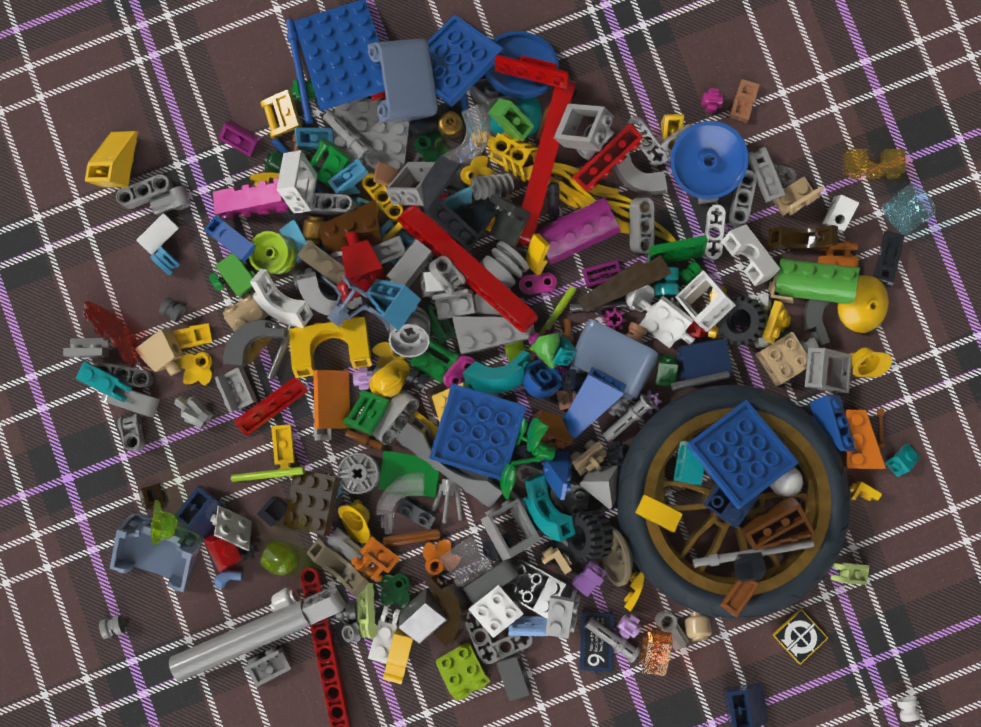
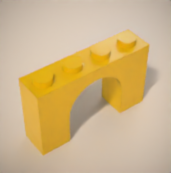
(305, 340)

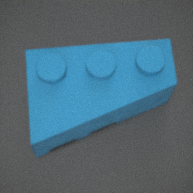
(393, 301)

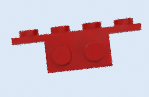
(533, 70)

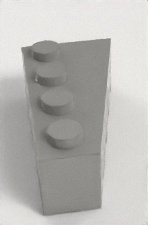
(486, 333)

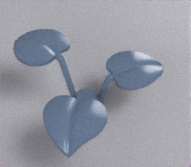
(340, 312)

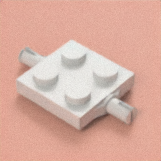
(666, 321)

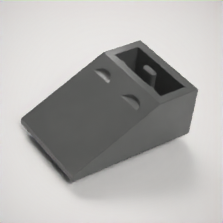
(535, 586)

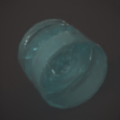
(909, 209)

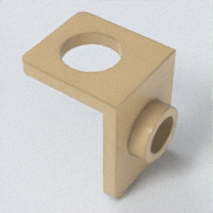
(772, 285)

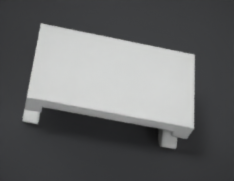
(157, 233)

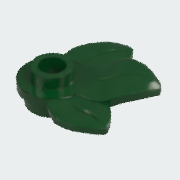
(433, 148)
(393, 592)

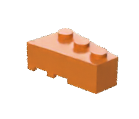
(867, 450)

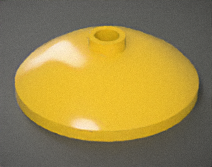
(860, 314)

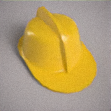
(870, 363)
(390, 378)
(355, 520)

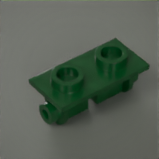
(442, 328)

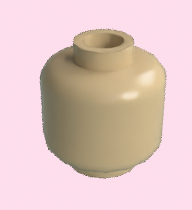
(698, 627)

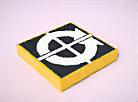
(800, 636)

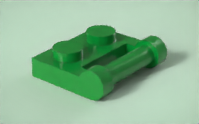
(334, 163)
(433, 366)
(370, 415)

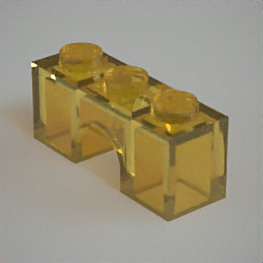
(857, 164)

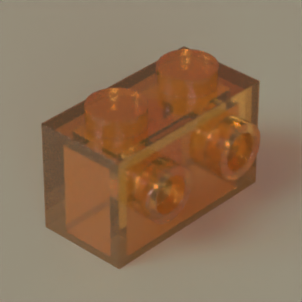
(656, 652)

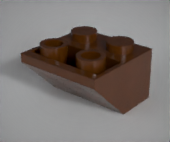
(557, 432)

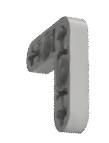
(662, 147)
(494, 646)

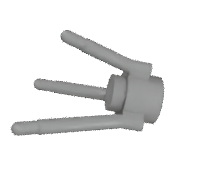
(448, 488)

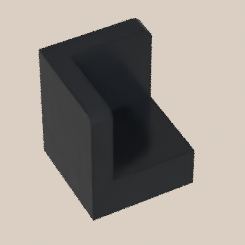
(272, 511)
(749, 566)

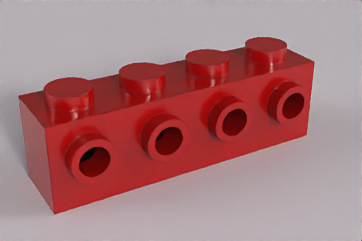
(607, 157)

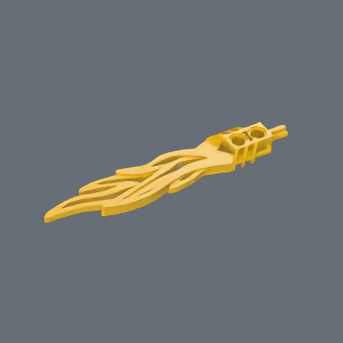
(575, 198)

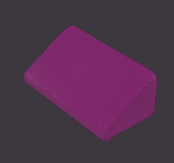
(239, 138)

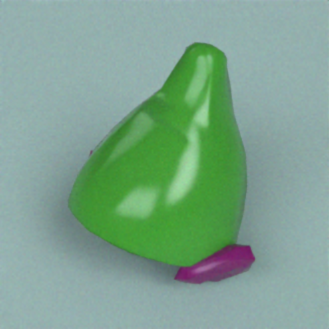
(546, 346)

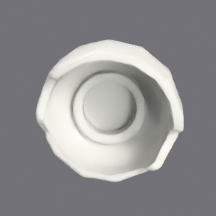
(635, 297)
(788, 484)

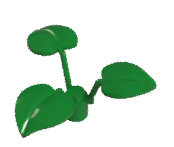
(540, 450)

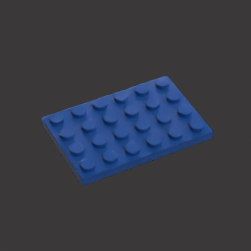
(338, 54)

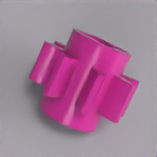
(712, 100)
(617, 316)

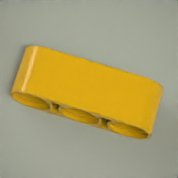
(378, 190)

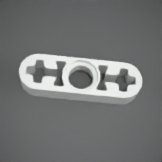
(721, 219)

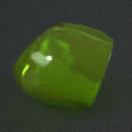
(279, 558)

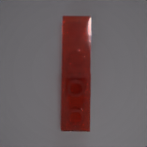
(109, 326)

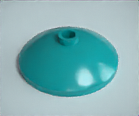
(530, 108)

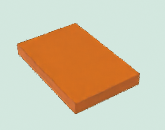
(331, 398)

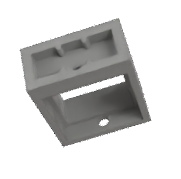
(571, 120)
(399, 189)
(411, 264)
(818, 366)
(523, 521)

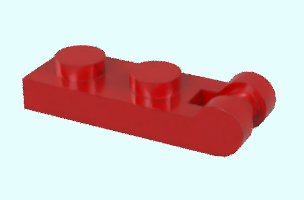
(363, 281)

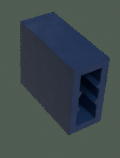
(703, 359)

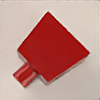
(358, 256)
(222, 552)

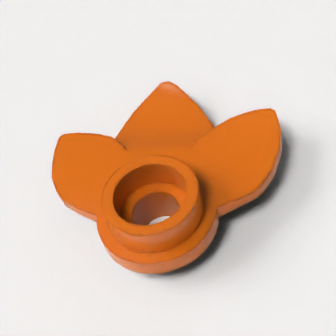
(432, 554)

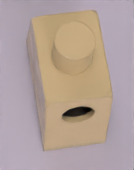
(161, 351)

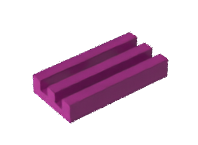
(597, 267)

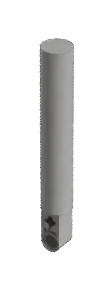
(256, 634)

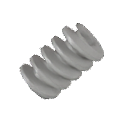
(491, 184)

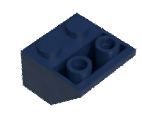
(725, 509)
(198, 510)
(746, 705)

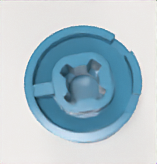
(164, 263)

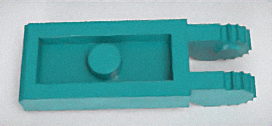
(102, 380)

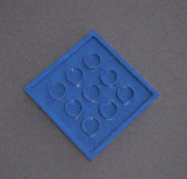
(459, 58)
(477, 431)
(742, 454)

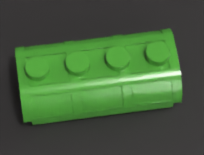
(817, 281)

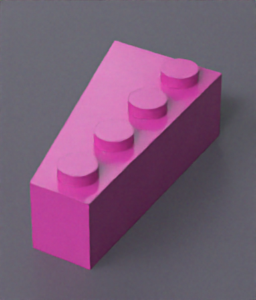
(249, 200)

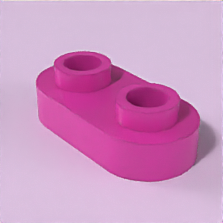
(537, 284)
(457, 370)

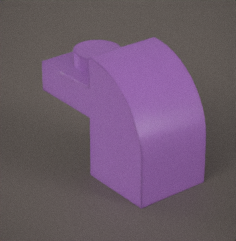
(588, 578)

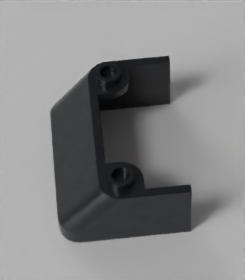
(465, 224)

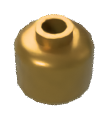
(450, 125)
(312, 229)

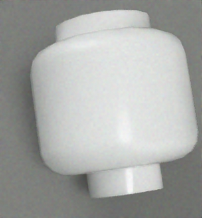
(284, 598)

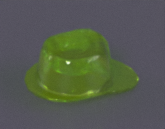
(163, 524)

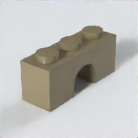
(321, 262)

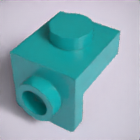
(565, 352)
(903, 460)

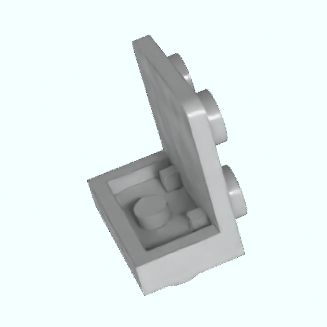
(562, 615)

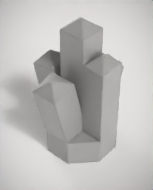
(193, 411)

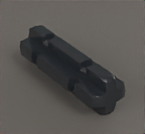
(553, 200)

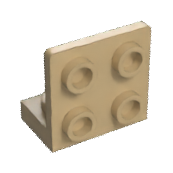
(796, 196)
(783, 359)

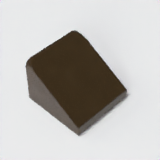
(150, 494)

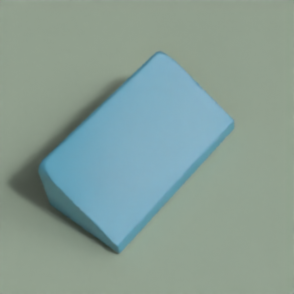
(461, 198)
(294, 232)

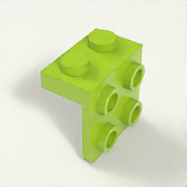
(462, 672)

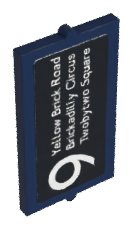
(594, 651)

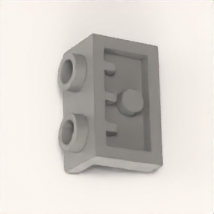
(457, 304)
(87, 348)

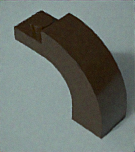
(803, 239)
(454, 607)

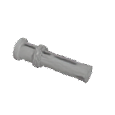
(353, 140)
(634, 413)
(621, 644)

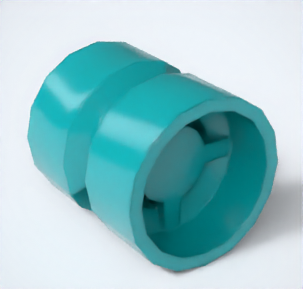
(667, 286)

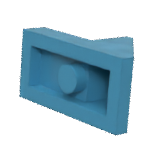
(308, 138)
(345, 180)

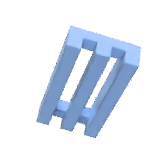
(528, 626)

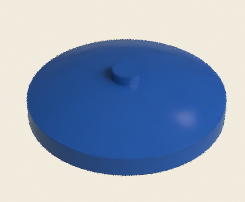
(515, 45)
(709, 159)

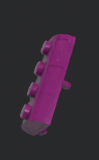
(579, 230)

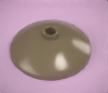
(620, 560)

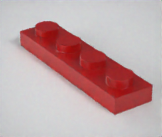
(271, 406)

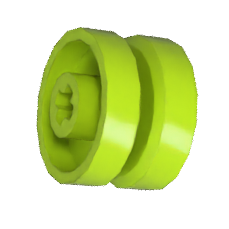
(273, 253)

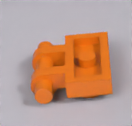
(845, 259)
(378, 554)

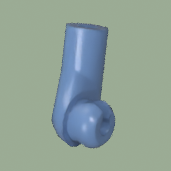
(226, 575)

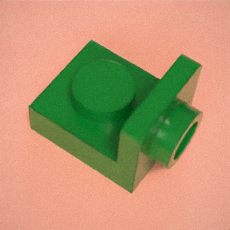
(310, 90)
(666, 370)

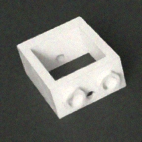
(292, 172)
(714, 311)

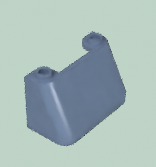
(406, 80)
(615, 356)
(169, 558)

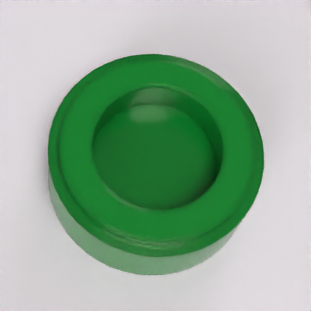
(216, 281)

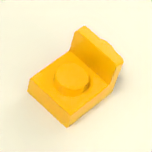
(866, 491)

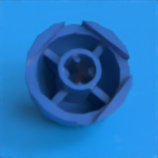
(541, 380)

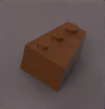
(363, 219)
(777, 525)

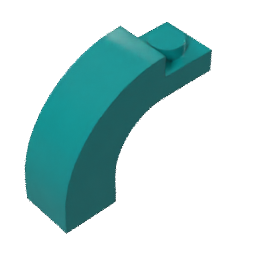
(497, 379)
(544, 514)

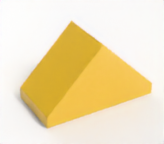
(669, 125)

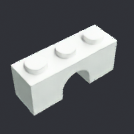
(744, 242)

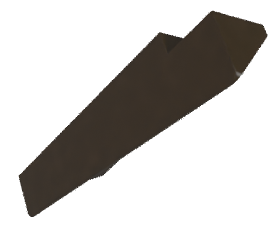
(625, 282)

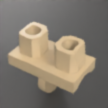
(590, 458)

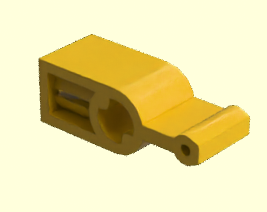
(398, 657)

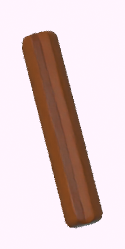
(413, 537)

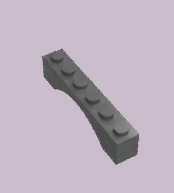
(419, 439)

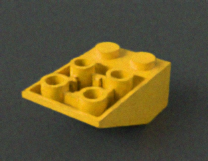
(113, 161)

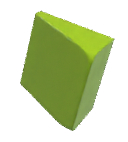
(513, 350)

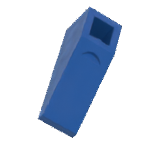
(230, 238)
(831, 416)
(558, 473)

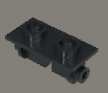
(412, 511)

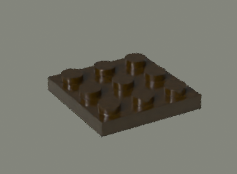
(312, 502)

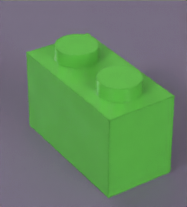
(511, 119)
(236, 274)

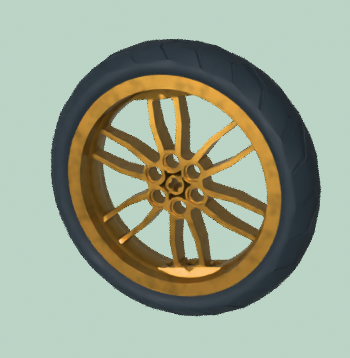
(824, 502)

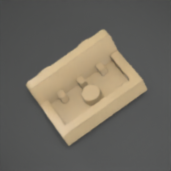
(244, 312)
(562, 559)

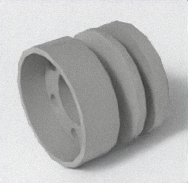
(506, 263)
(413, 336)
(370, 472)

